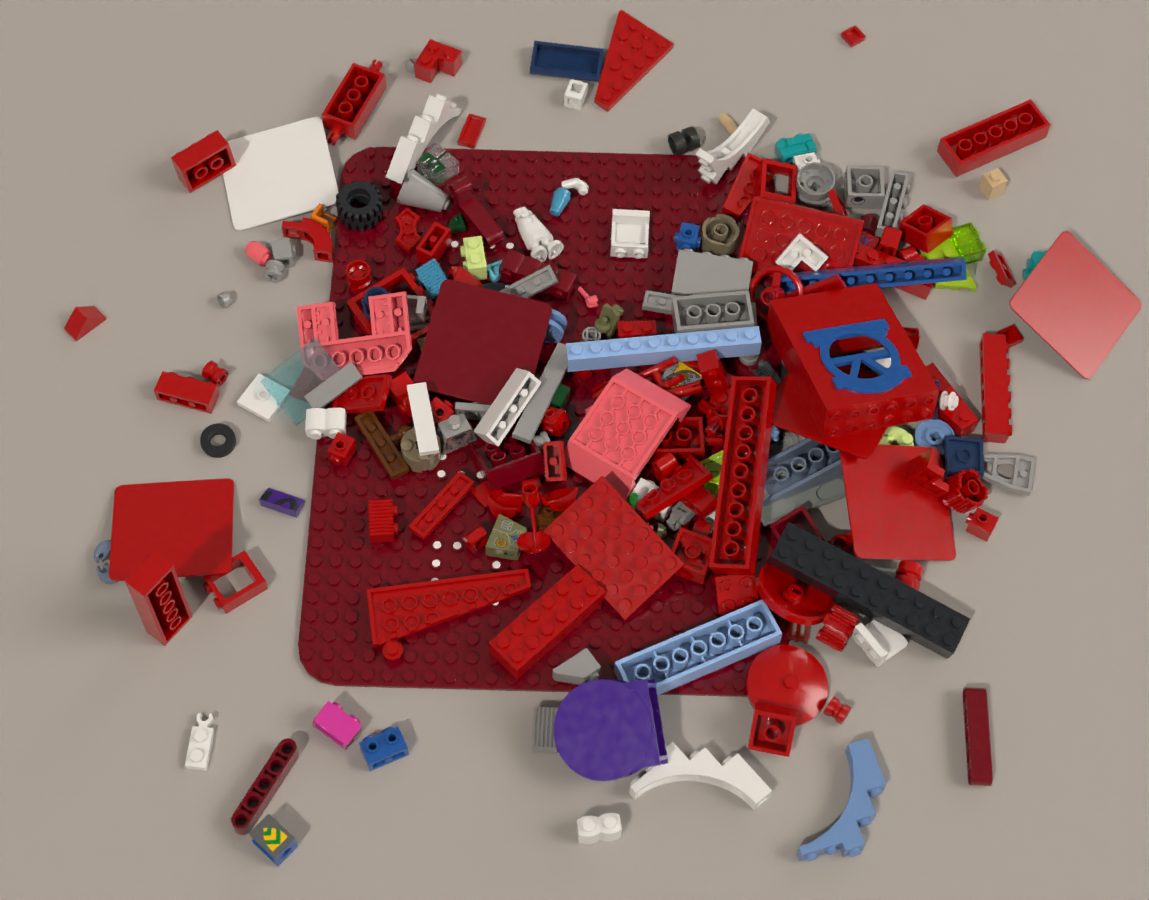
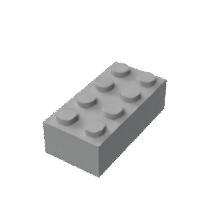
(712, 312)

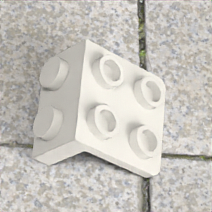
(878, 641)

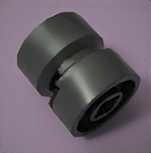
(682, 141)

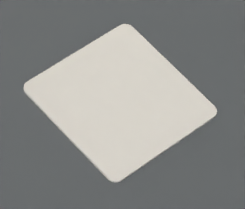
(280, 174)

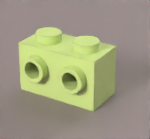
(474, 257)

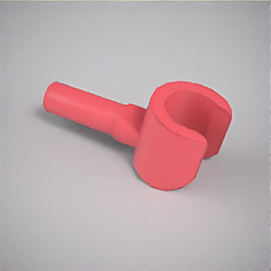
(591, 301)

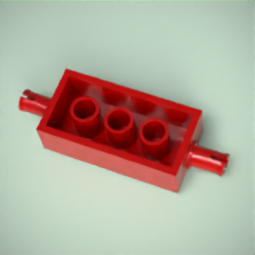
(353, 101)
(686, 439)

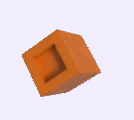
(324, 219)

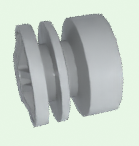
(812, 185)

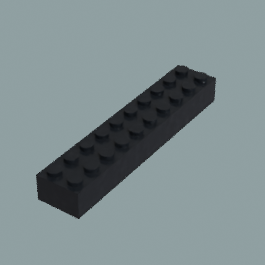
(868, 590)

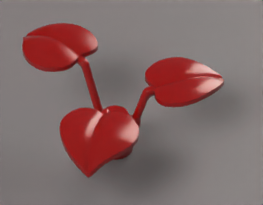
(508, 506)

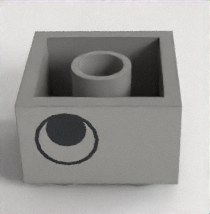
(864, 187)

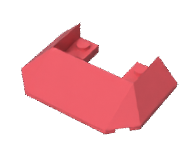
(370, 354)

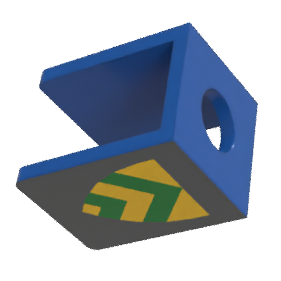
(273, 839)

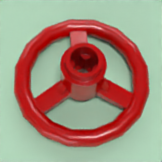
(775, 291)

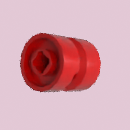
(358, 276)
(910, 573)

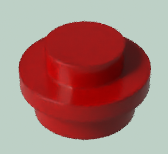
(392, 650)

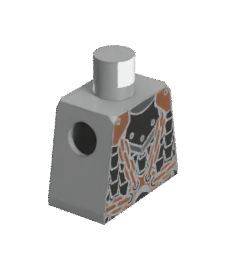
(454, 433)

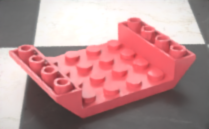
(623, 431)

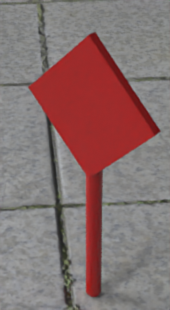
(482, 492)

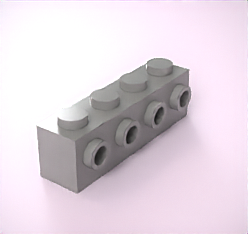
(893, 201)

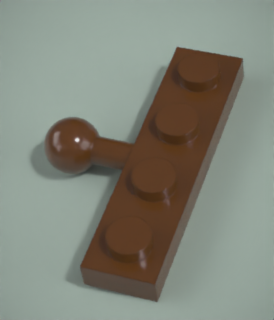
(383, 444)

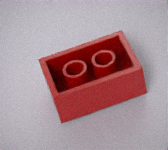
(203, 161)

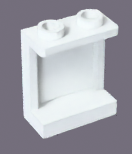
(630, 233)

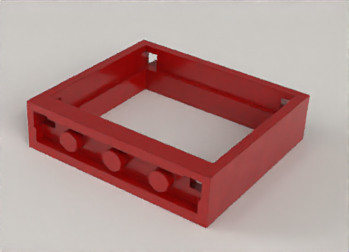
(354, 304)

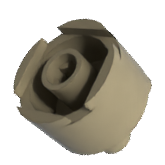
(720, 235)
(411, 455)

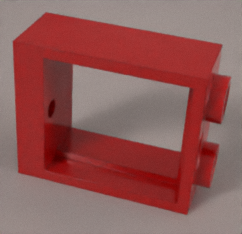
(785, 169)
(258, 586)

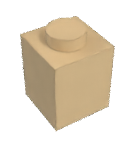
(993, 183)

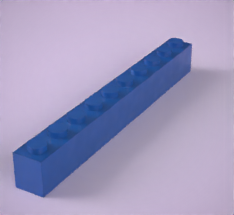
(887, 274)

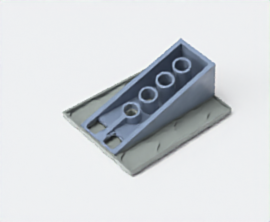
(801, 476)

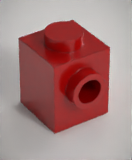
(341, 449)
(981, 524)

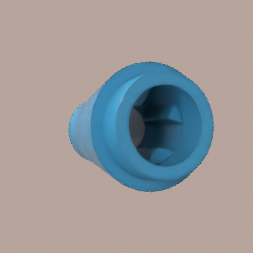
(559, 201)

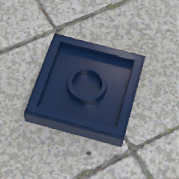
(963, 454)

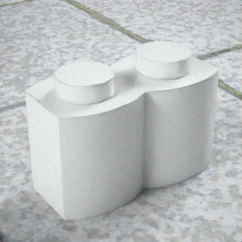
(325, 422)
(603, 828)

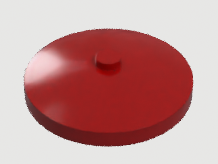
(792, 597)
(788, 679)

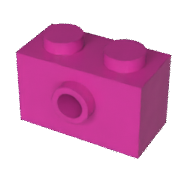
(337, 724)

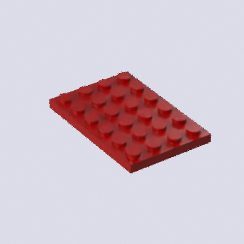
(776, 223)
(614, 547)

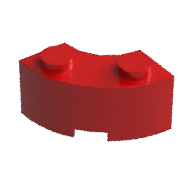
(399, 393)

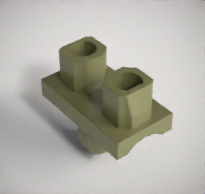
(608, 320)

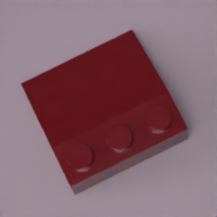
(508, 462)

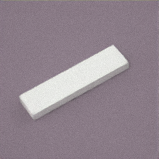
(422, 419)

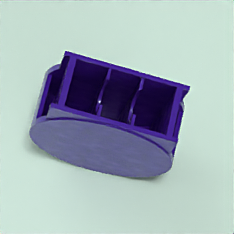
(610, 729)

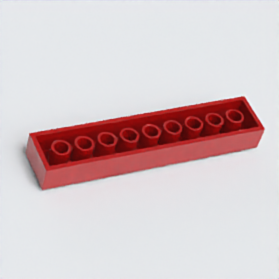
(743, 476)

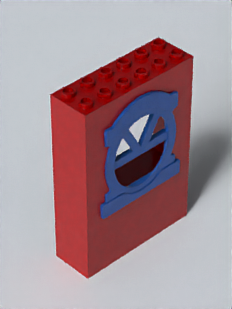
(841, 322)

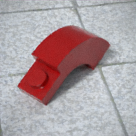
(313, 233)

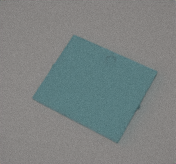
(298, 377)

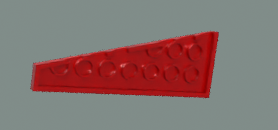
(420, 605)

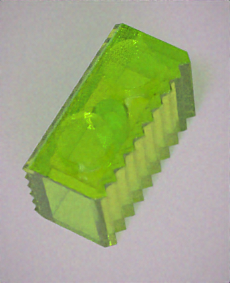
(967, 243)

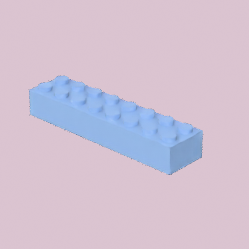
(703, 648)

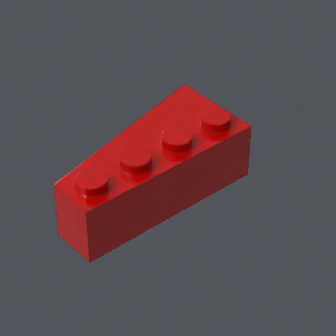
(961, 418)

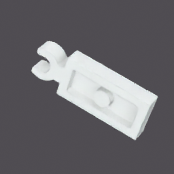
(200, 744)

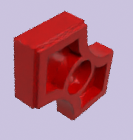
(408, 237)

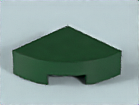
(457, 224)

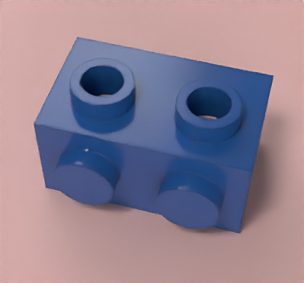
(383, 748)

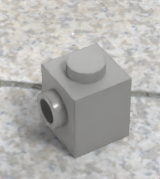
(283, 251)

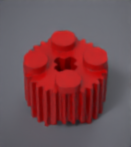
(965, 491)
(837, 628)

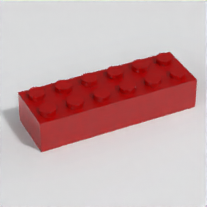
(993, 138)
(159, 598)
(547, 621)

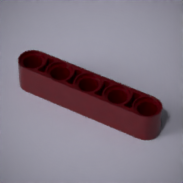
(977, 736)
(264, 796)

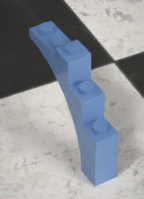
(845, 833)

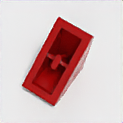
(83, 321)

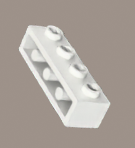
(507, 406)

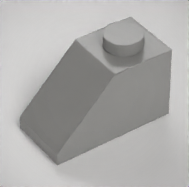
(578, 669)

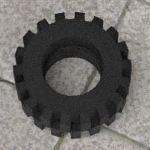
(359, 217)

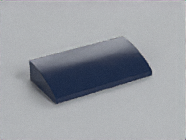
(566, 61)

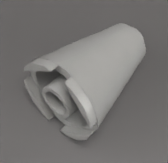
(422, 193)

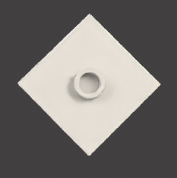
(259, 400)

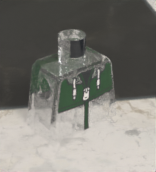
(437, 164)

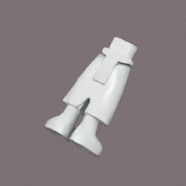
(535, 233)

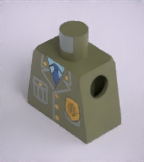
(503, 539)

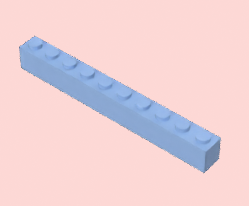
(657, 348)

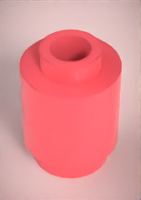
(258, 253)

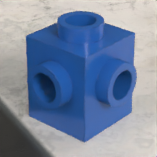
(688, 237)

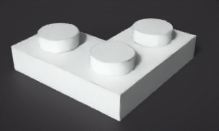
(803, 250)

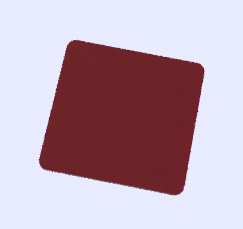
(480, 341)

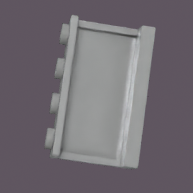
(710, 273)

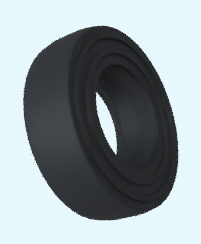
(218, 451)

